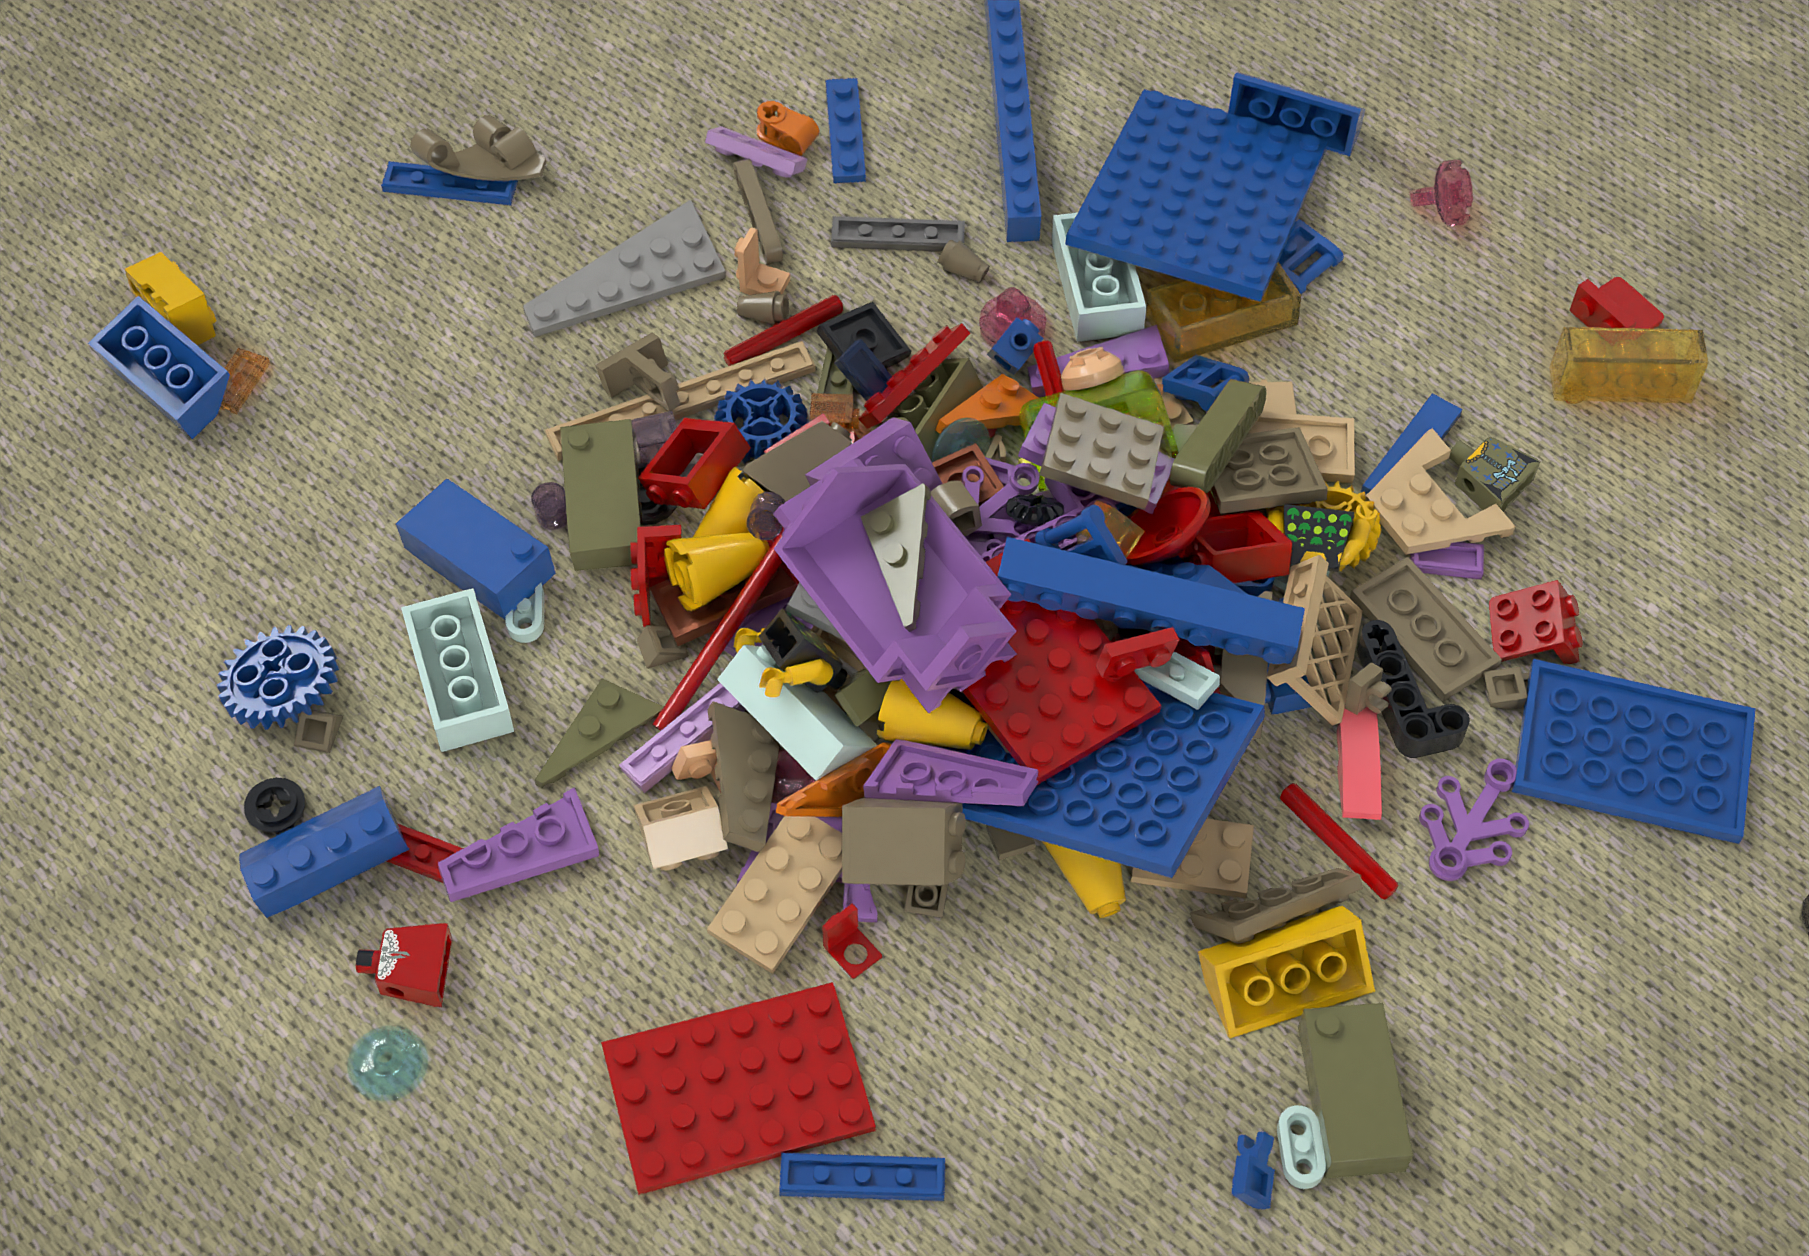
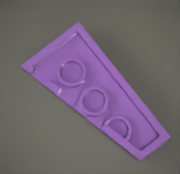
(944, 775)
(539, 844)

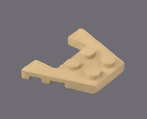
(1420, 513)

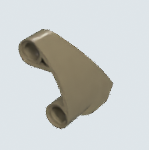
(497, 156)

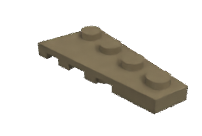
(746, 774)
(1275, 906)

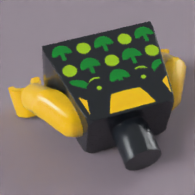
(1323, 532)
(797, 652)

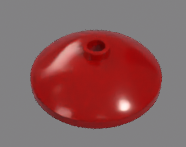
(1171, 527)

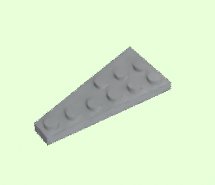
(648, 266)

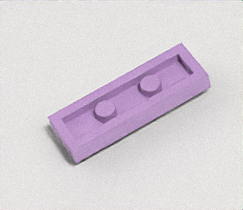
(760, 153)

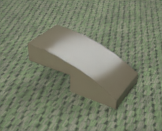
(1506, 688)

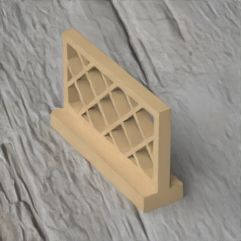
(1305, 589)

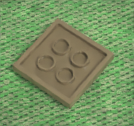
(1102, 451)
(1270, 472)

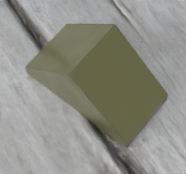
(861, 696)

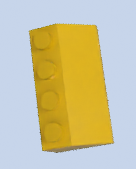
(1288, 970)

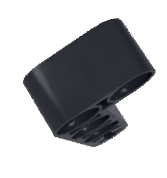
(1415, 717)

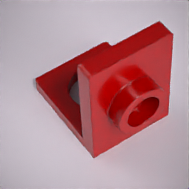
(842, 931)

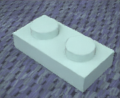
(1182, 680)

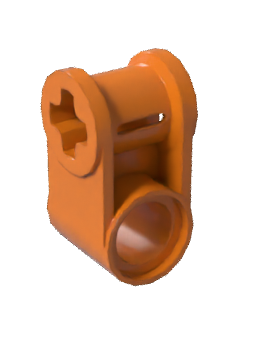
(786, 131)

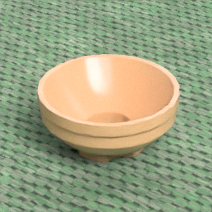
(1090, 369)

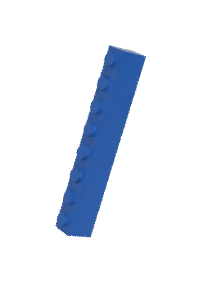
(1151, 601)

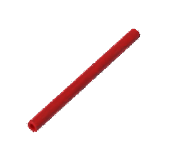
(720, 637)

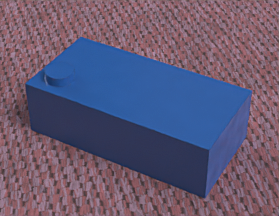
(475, 548)

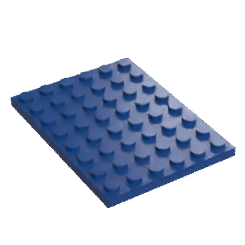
(1198, 194)
(1139, 793)

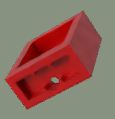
(721, 448)
(1241, 547)

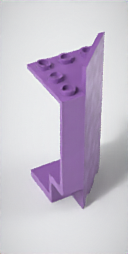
(836, 565)

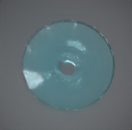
(959, 436)
(395, 1077)

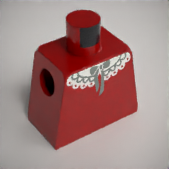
(410, 963)

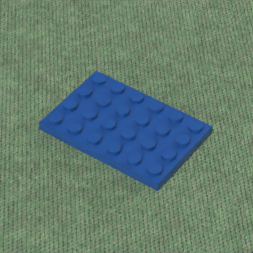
(1635, 751)

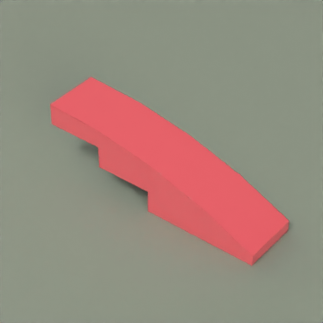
(1359, 765)

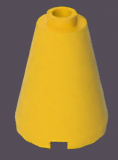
(730, 507)
(711, 565)
(949, 725)
(1094, 879)

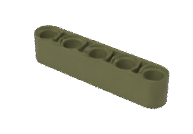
(1218, 435)

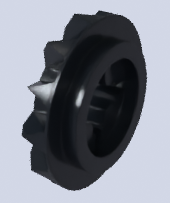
(1034, 509)
(261, 797)

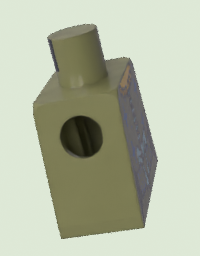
(1493, 472)

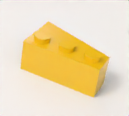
(173, 296)

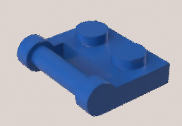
(1300, 246)
(1195, 377)
(1100, 546)

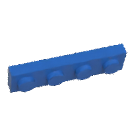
(845, 130)

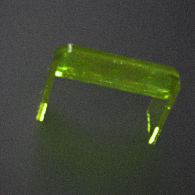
(1130, 392)

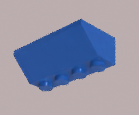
(1297, 111)
(163, 366)
(322, 852)

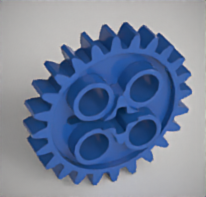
(278, 677)

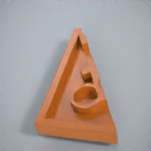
(993, 405)
(835, 789)

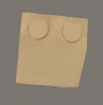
(681, 828)

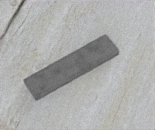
(895, 233)

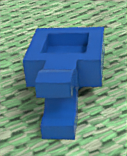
(1252, 1175)

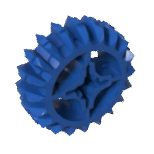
(760, 409)

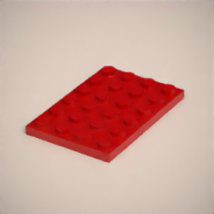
(1050, 696)
(737, 1087)

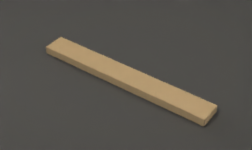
(703, 391)

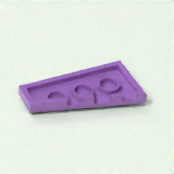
(1137, 351)

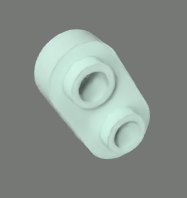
(528, 611)
(1301, 1148)

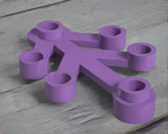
(998, 501)
(1471, 826)

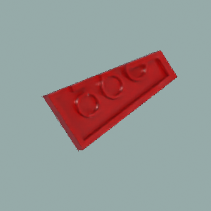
(906, 380)

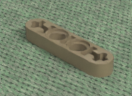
(758, 211)

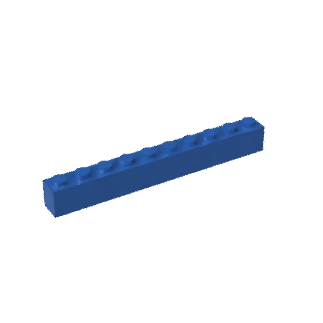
(1013, 121)

